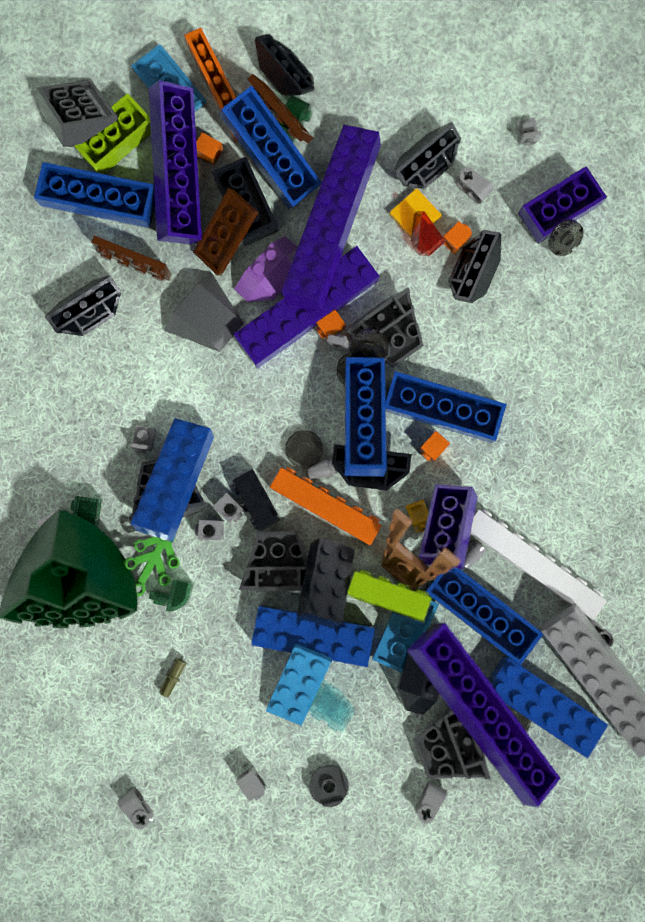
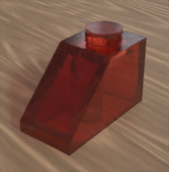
(425, 235)

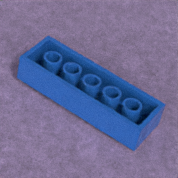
(269, 147)
(95, 195)
(444, 407)
(365, 417)
(173, 480)
(484, 614)
(281, 629)
(547, 707)

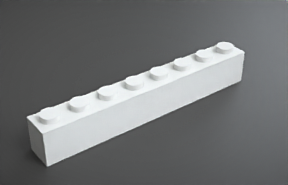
(536, 565)

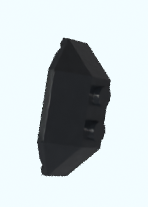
(282, 67)
(428, 157)
(476, 267)
(86, 308)
(396, 469)
(415, 688)

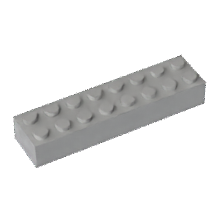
(600, 673)

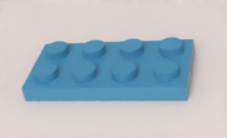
(160, 66)
(399, 636)
(298, 684)

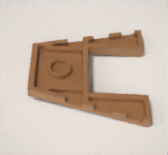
(404, 564)

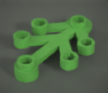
(153, 559)

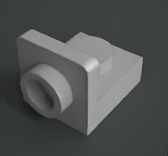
(528, 131)
(341, 341)
(143, 439)

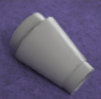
(322, 470)
(474, 553)

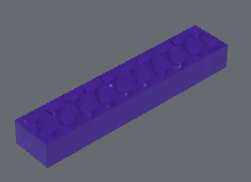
(332, 217)
(484, 714)

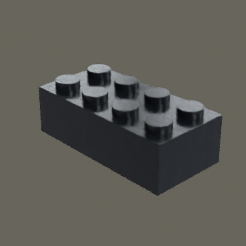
(241, 178)
(326, 583)

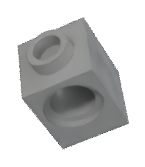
(223, 502)
(218, 530)
(251, 784)

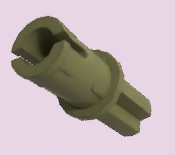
(172, 677)

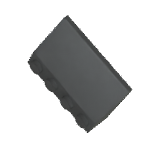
(75, 111)

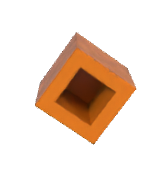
(208, 148)
(457, 237)
(330, 324)
(433, 447)

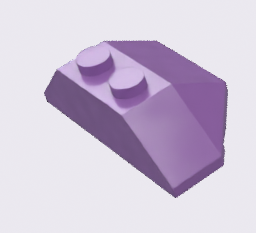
(268, 273)

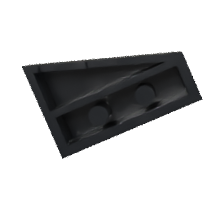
(255, 500)

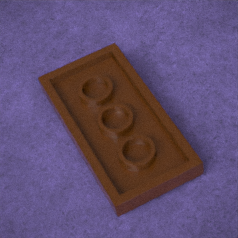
(282, 113)
(225, 232)
(131, 258)

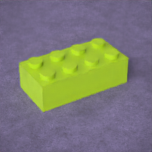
(118, 139)
(389, 596)

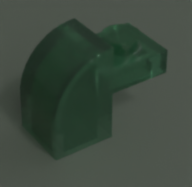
(179, 595)

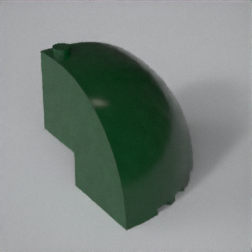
(69, 577)

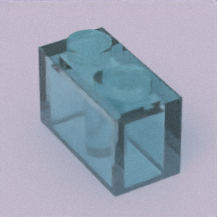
(332, 710)

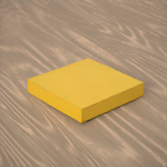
(404, 212)

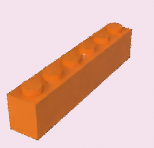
(210, 69)
(325, 506)

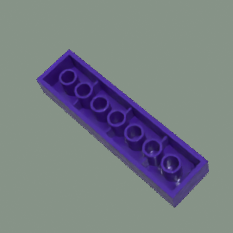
(175, 163)
(289, 321)

